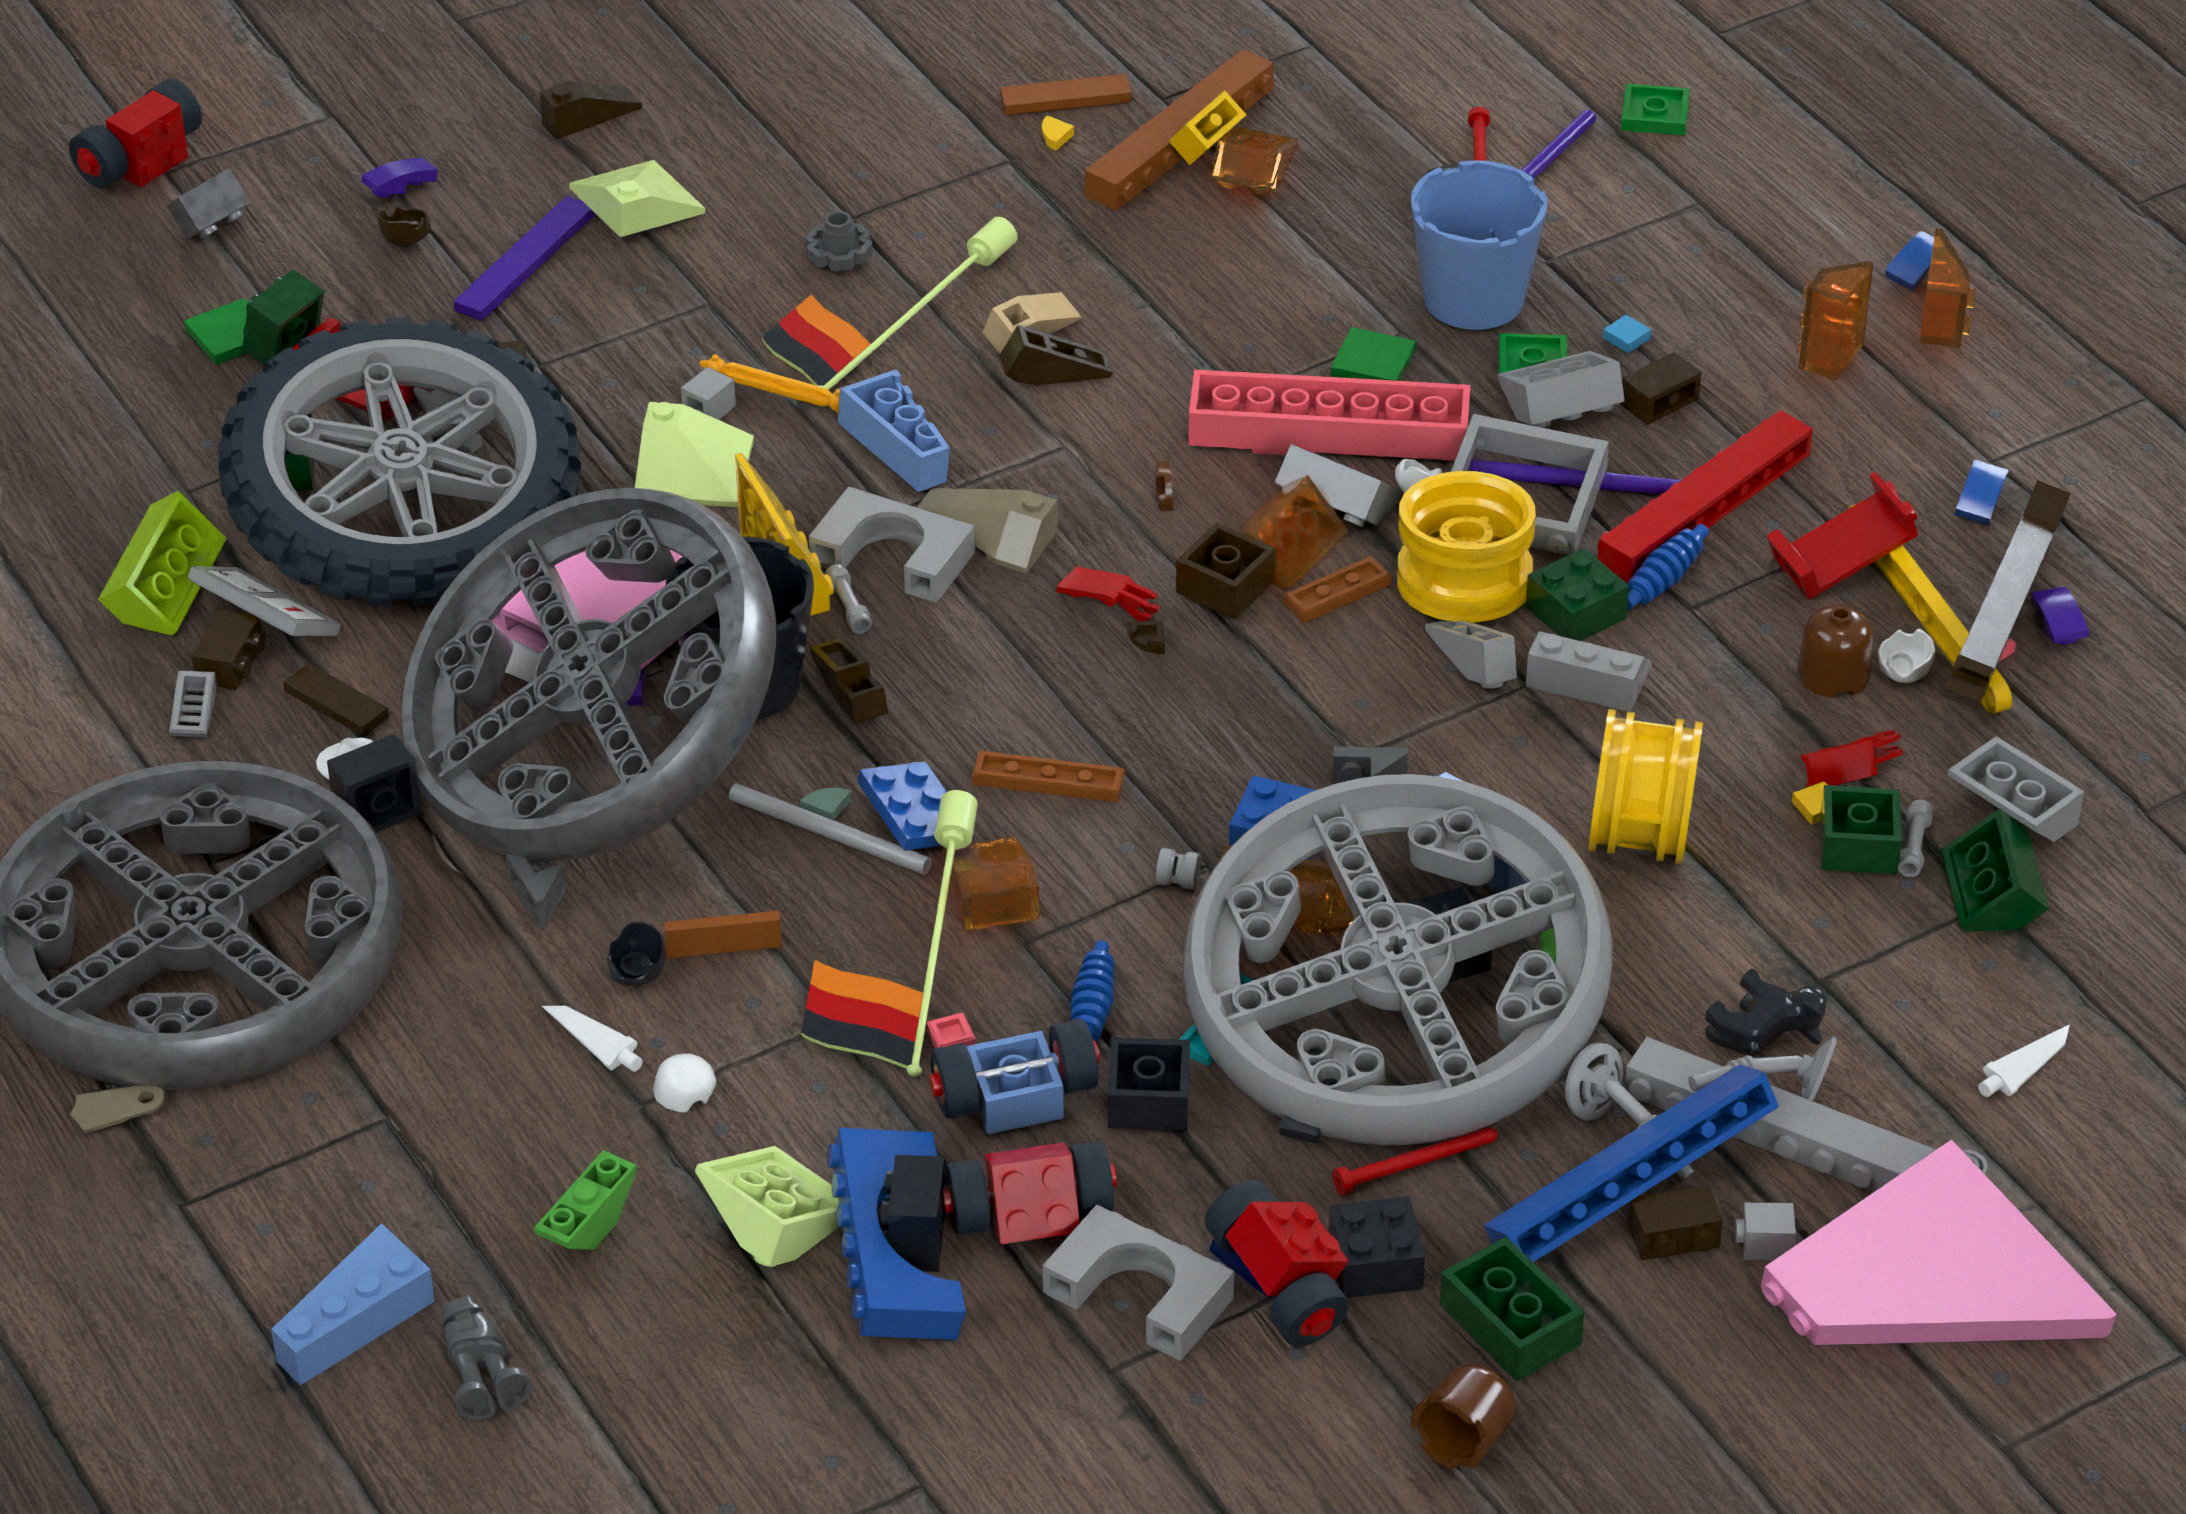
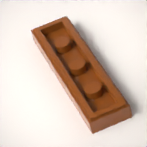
(1065, 94)
(1048, 776)

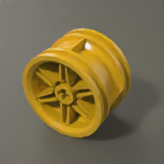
(1465, 546)
(1645, 786)

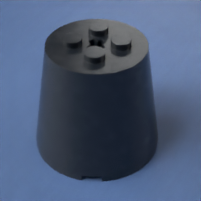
(792, 598)

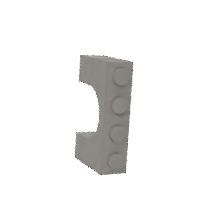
(863, 518)
(1113, 1244)

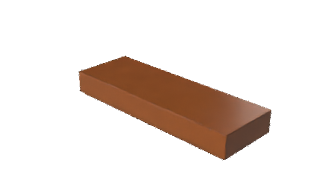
(1337, 589)
(722, 934)

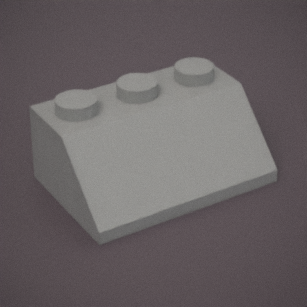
(1563, 388)
(1342, 487)
(1586, 671)
(2021, 788)

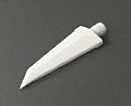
(605, 1043)
(2017, 1067)

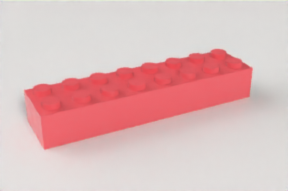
(1328, 414)

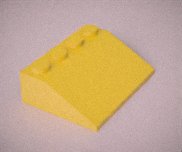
(765, 517)

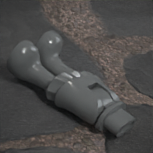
(475, 1345)

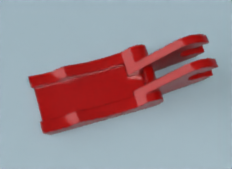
(1110, 589)
(1851, 760)

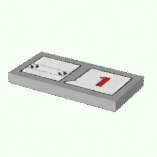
(264, 601)

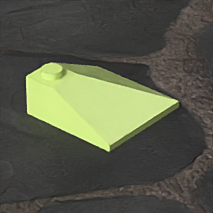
(637, 198)
(690, 454)
(770, 1203)

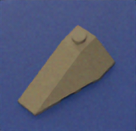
(1008, 524)

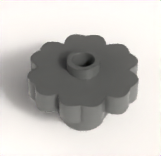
(838, 243)

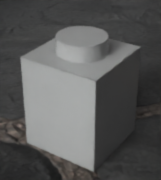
(710, 393)
(1766, 1230)

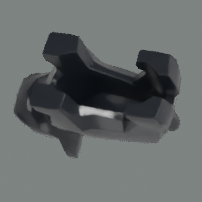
(1768, 1014)

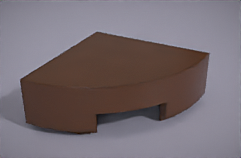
(1163, 486)

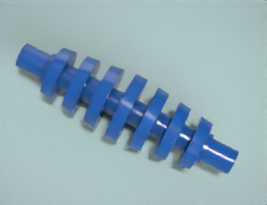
(1666, 565)
(1094, 989)

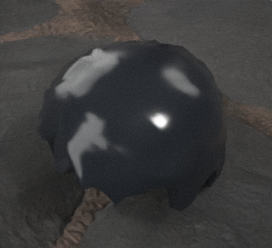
(637, 954)

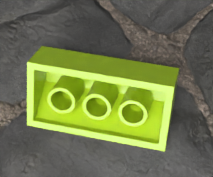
(152, 578)

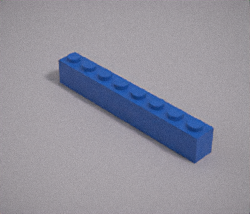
(1635, 1162)

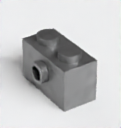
(209, 204)

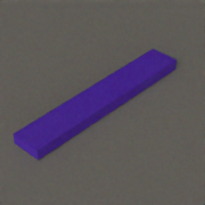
(523, 258)

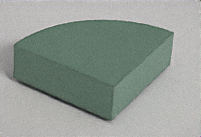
(827, 801)

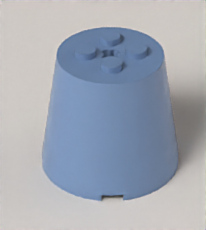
(1476, 241)

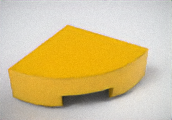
(1056, 132)
(1809, 802)

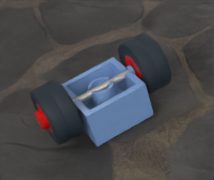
(1016, 1077)

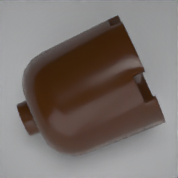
(1836, 651)
(1464, 1415)

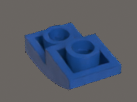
(1912, 262)
(1981, 492)

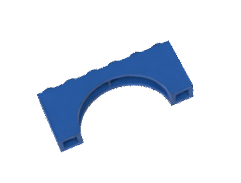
(888, 1292)

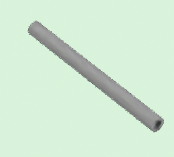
(830, 829)

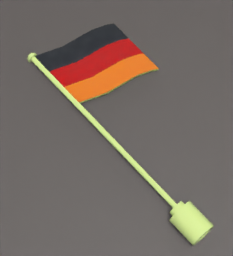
(830, 348)
(874, 1013)

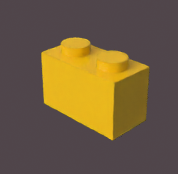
(1207, 127)

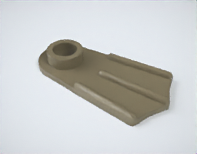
(115, 1106)

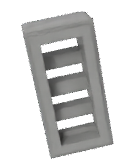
(199, 683)

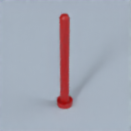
(1479, 119)
(1346, 1179)

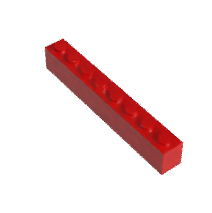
(1708, 492)

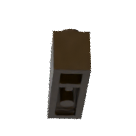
(578, 106)
(1050, 359)

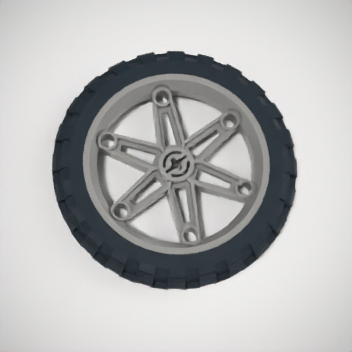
(379, 358)

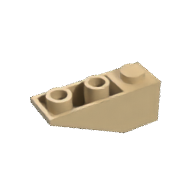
(1038, 311)

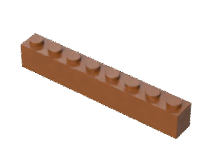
(1149, 154)

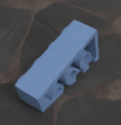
(895, 429)
(352, 1306)

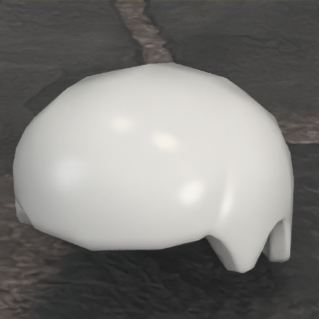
(1410, 472)
(1906, 656)
(683, 1081)

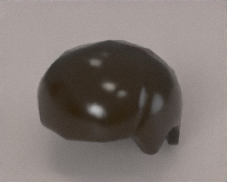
(404, 226)

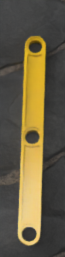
(1937, 618)

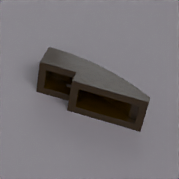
(850, 680)

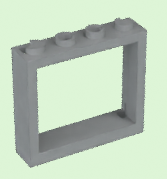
(1546, 447)

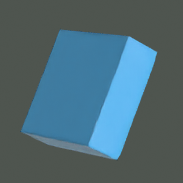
(1627, 333)

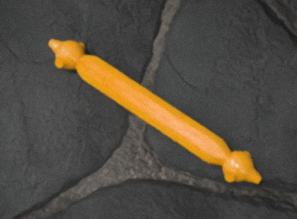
(775, 383)

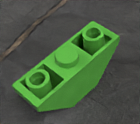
(590, 1204)

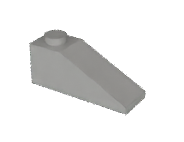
(1476, 651)

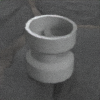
(1178, 868)

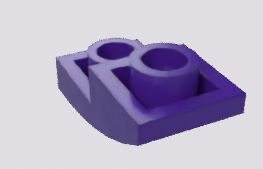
(394, 176)
(2060, 615)

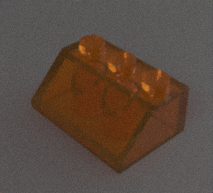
(1834, 318)
(1298, 526)

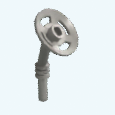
(1808, 1068)
(1604, 1083)

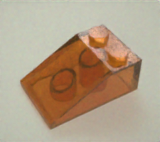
(1253, 159)
(1946, 296)
(994, 883)

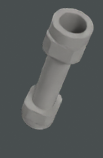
(856, 615)
(1911, 858)

